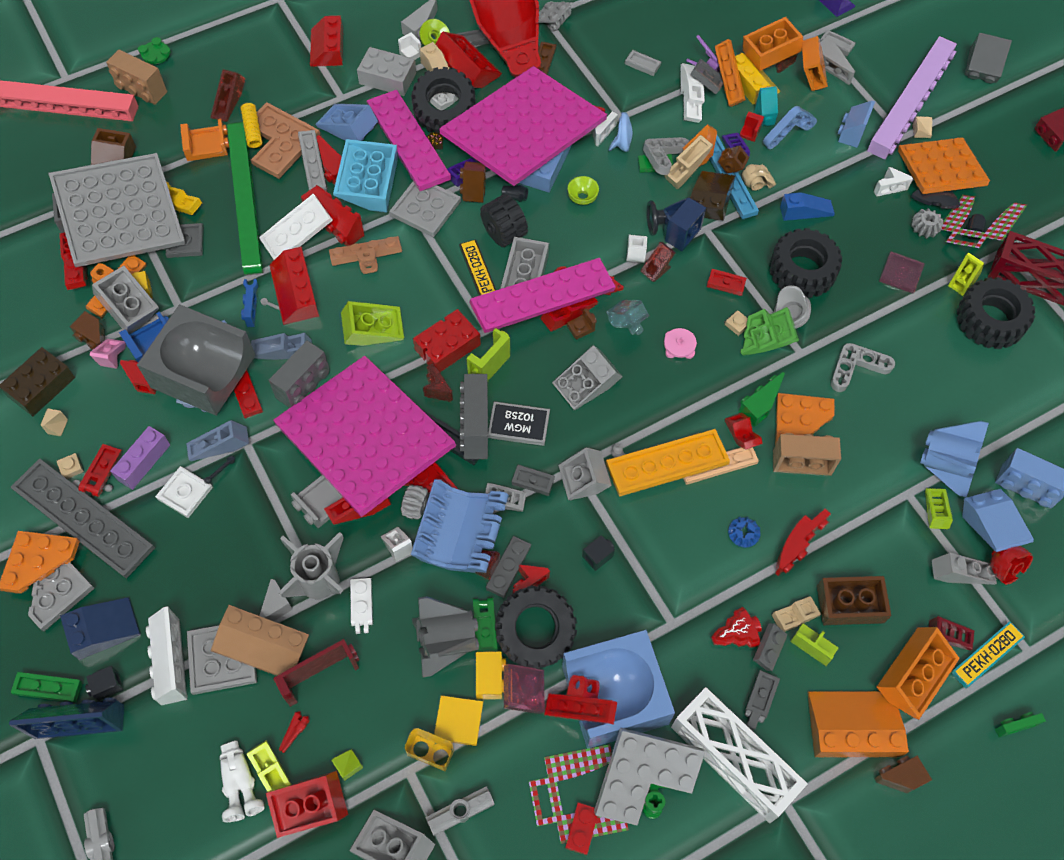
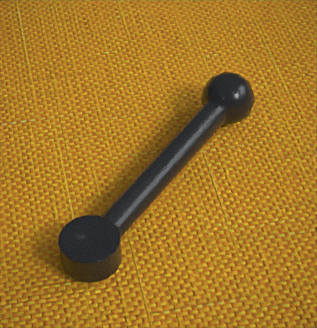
(230, 460)

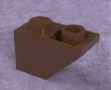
(88, 329)
(906, 776)

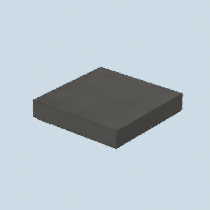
(707, 76)
(193, 238)

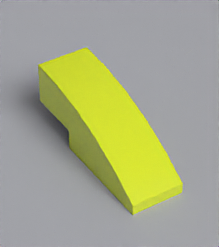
(268, 767)

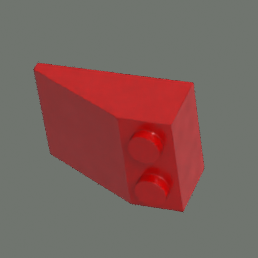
(307, 804)

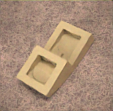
(796, 614)

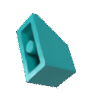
(767, 105)

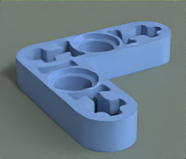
(796, 116)

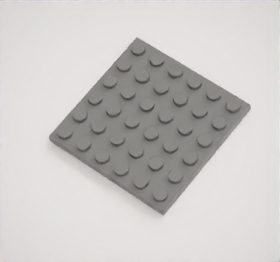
(116, 209)

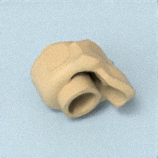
(757, 176)

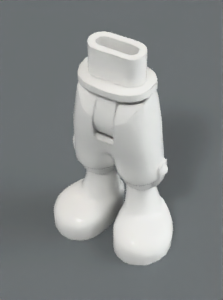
(237, 777)

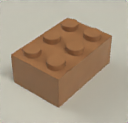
(136, 77)
(806, 454)

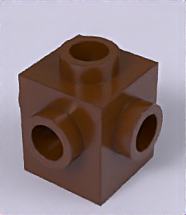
(733, 159)

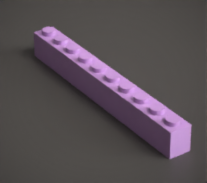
(912, 98)

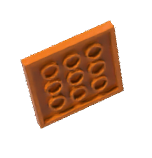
(943, 165)

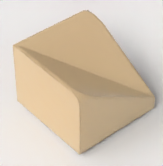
(922, 127)
(54, 422)

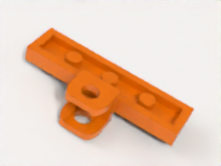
(131, 263)

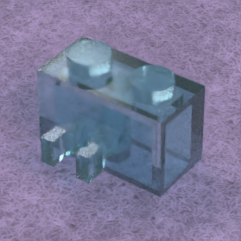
(628, 315)

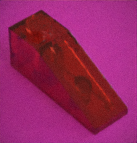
(227, 95)

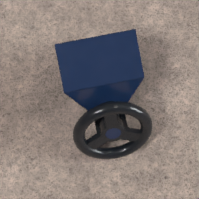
(680, 221)

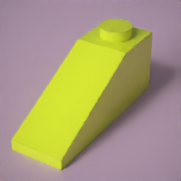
(966, 274)

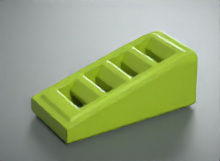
(938, 520)

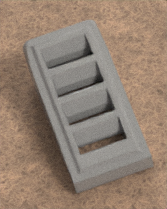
(511, 492)

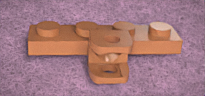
(365, 253)

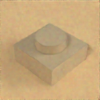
(737, 323)
(70, 466)

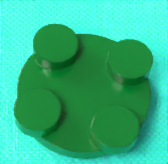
(155, 51)

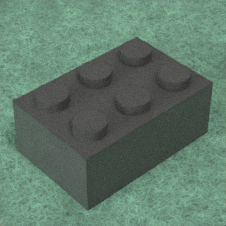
(299, 374)

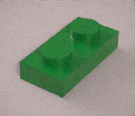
(1027, 721)

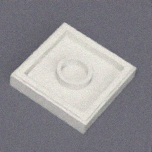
(184, 492)

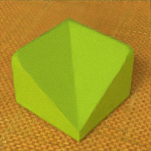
(347, 764)

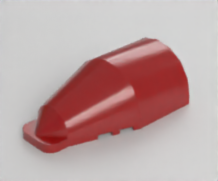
(512, 30)

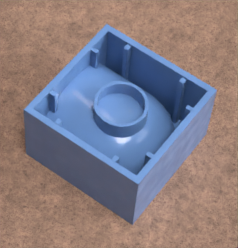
(626, 675)

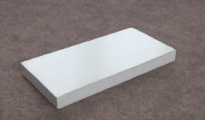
(296, 227)

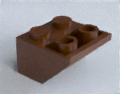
(111, 146)

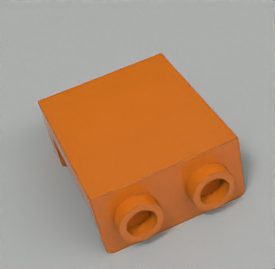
(204, 142)

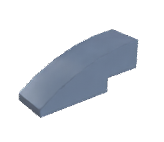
(278, 346)

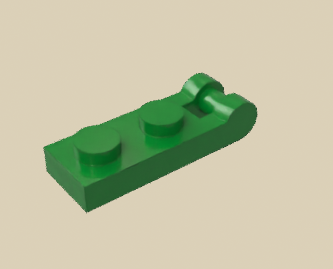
(486, 625)

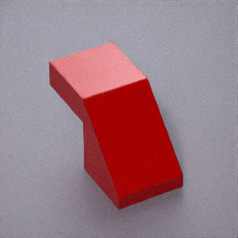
(742, 431)

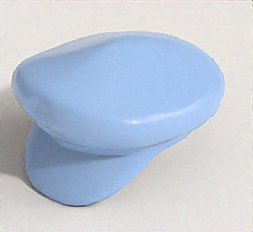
(624, 135)

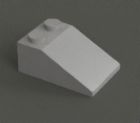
(390, 840)

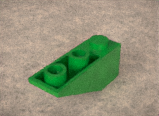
(760, 403)

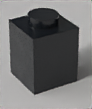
(598, 552)
(104, 683)

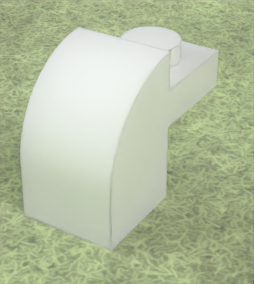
(636, 248)

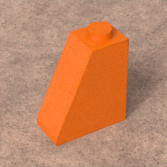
(814, 63)

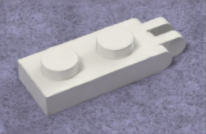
(361, 604)

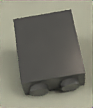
(987, 58)

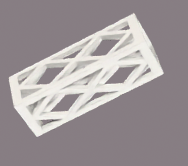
(789, 781)

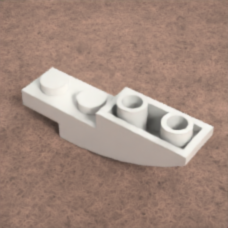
(693, 94)

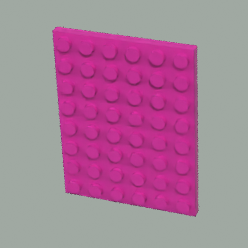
(523, 125)
(364, 435)

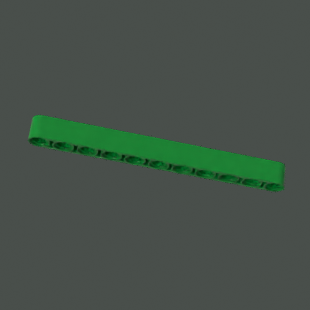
(244, 200)

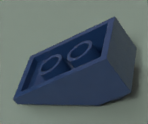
(99, 627)

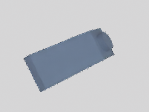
(218, 441)

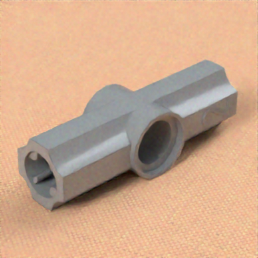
(473, 803)
(99, 840)

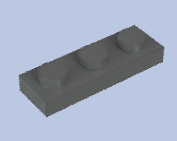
(508, 567)

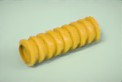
(251, 125)

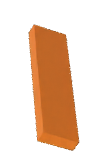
(730, 73)

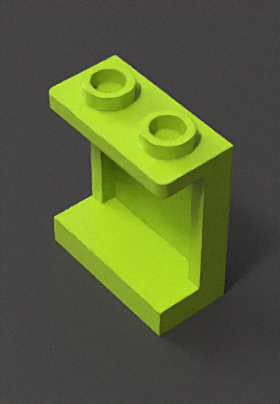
(494, 357)

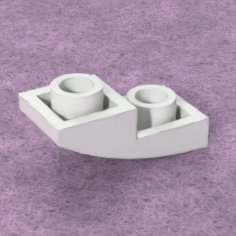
(443, 100)

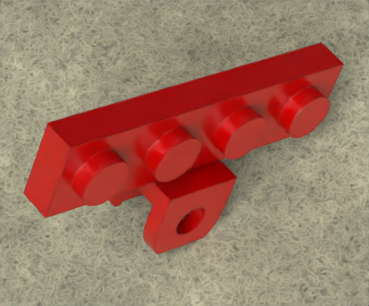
(581, 703)

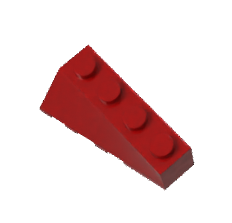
(345, 224)

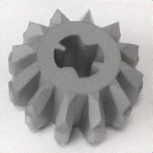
(927, 223)
(414, 502)

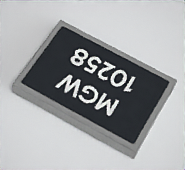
(518, 423)

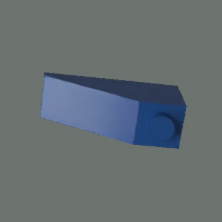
(805, 206)

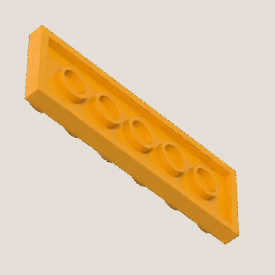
(667, 462)

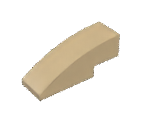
(688, 161)

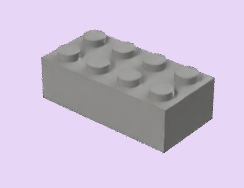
(525, 261)

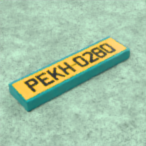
(987, 655)

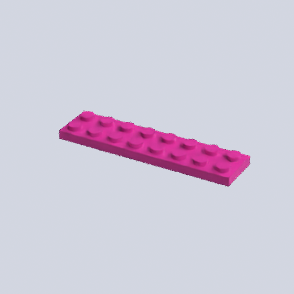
(412, 144)
(541, 295)

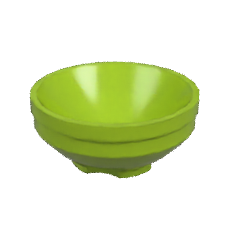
(583, 185)

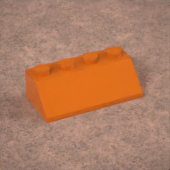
(918, 671)

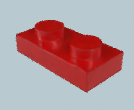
(726, 282)
(581, 829)

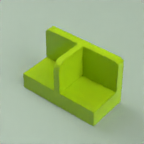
(814, 644)

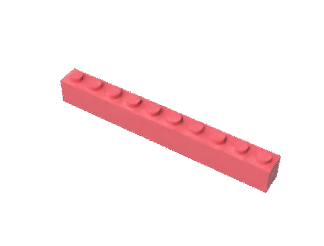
(68, 101)

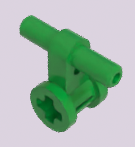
(655, 797)

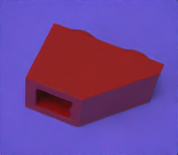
(136, 376)

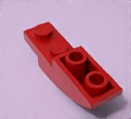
(74, 276)
(797, 542)

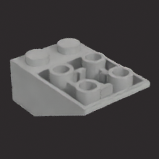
(587, 378)

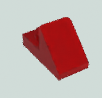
(533, 576)

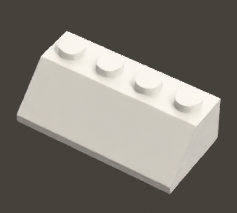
(166, 657)

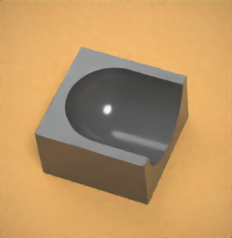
(197, 359)

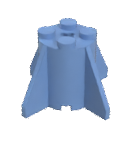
(955, 454)

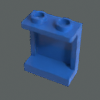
(140, 340)

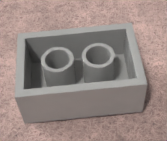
(386, 71)

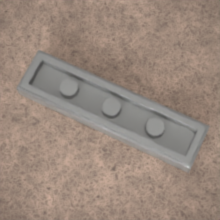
(311, 159)

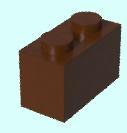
(473, 181)

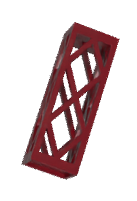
(1007, 263)

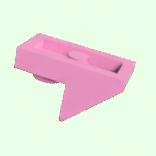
(107, 352)

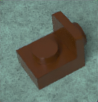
(582, 325)

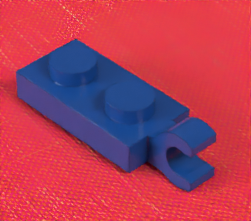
(250, 302)

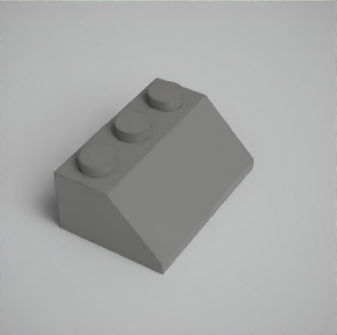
(125, 299)

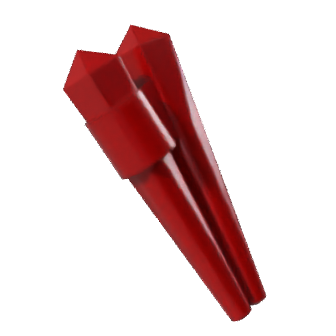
(294, 729)

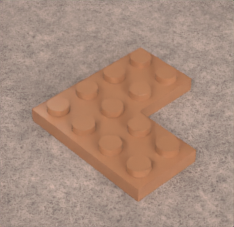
(283, 142)

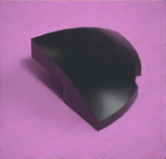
(944, 199)

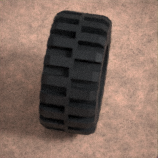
(436, 82)
(810, 245)
(1007, 298)
(564, 627)

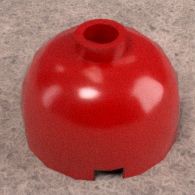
(1010, 562)

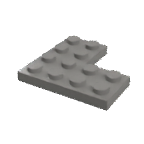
(643, 761)

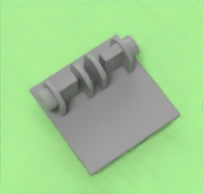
(555, 13)

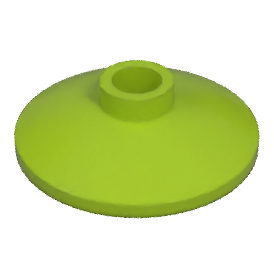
(429, 28)

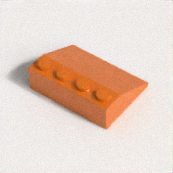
(856, 725)

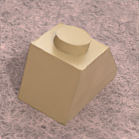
(432, 57)

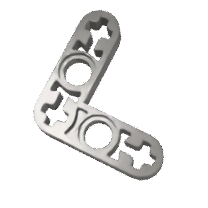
(658, 148)
(856, 358)

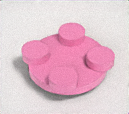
(680, 343)

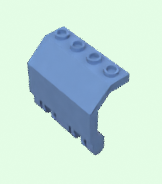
(458, 528)

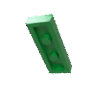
(46, 687)

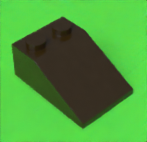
(714, 193)

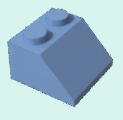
(855, 123)

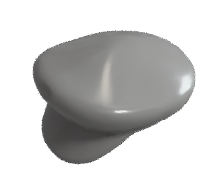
(797, 303)

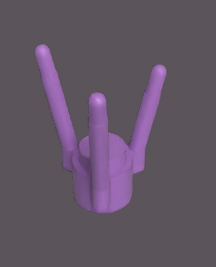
(713, 61)

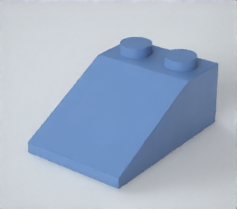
(348, 121)
(996, 520)

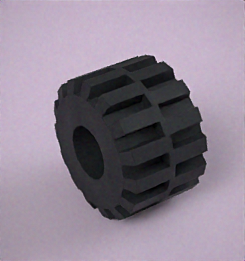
(504, 220)

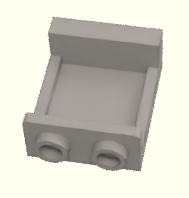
(314, 500)

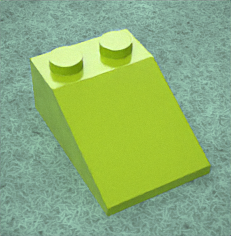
(371, 323)

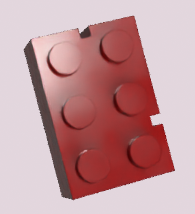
(447, 341)

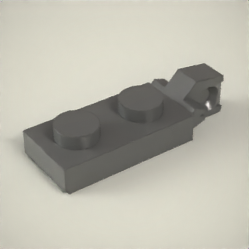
(760, 699)

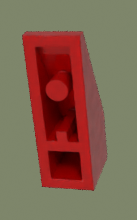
(330, 159)
(341, 511)

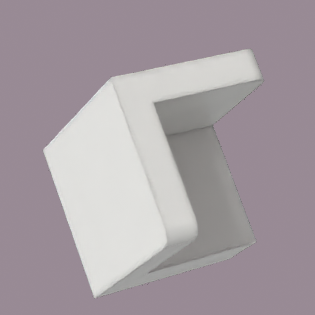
(409, 46)

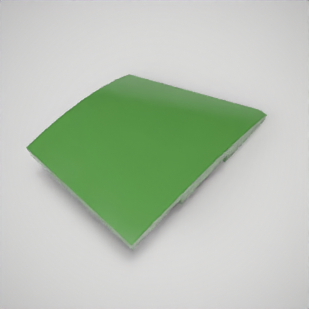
(769, 331)

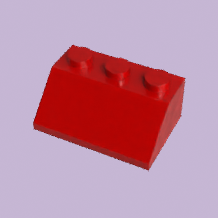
(327, 42)

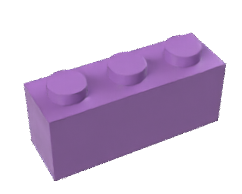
(140, 457)

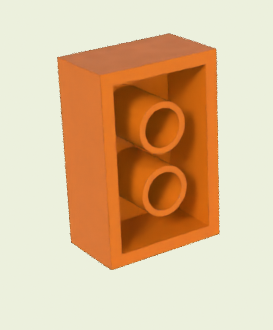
(772, 43)

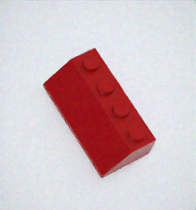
(467, 59)
(293, 286)

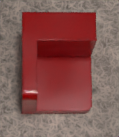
(752, 126)

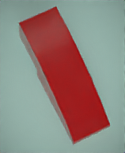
(560, 317)

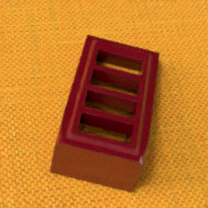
(943, 624)

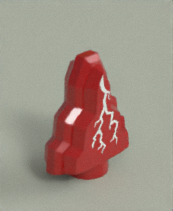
(739, 630)

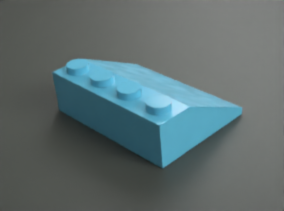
(367, 174)

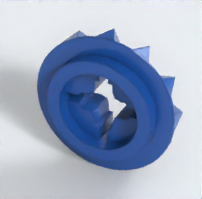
(736, 535)

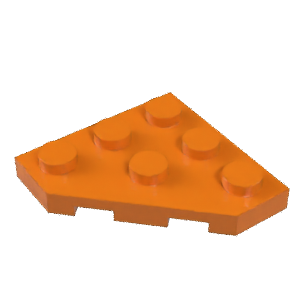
(801, 414)
(35, 558)

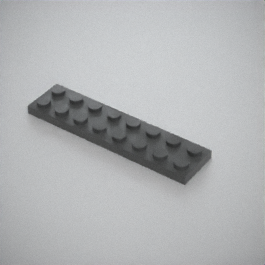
(83, 518)

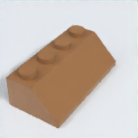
(258, 641)

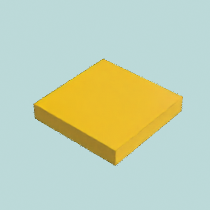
(459, 720)

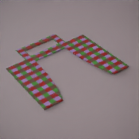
(997, 230)
(568, 766)

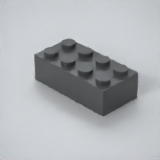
(474, 416)

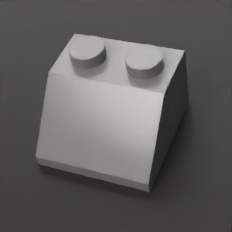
(584, 474)

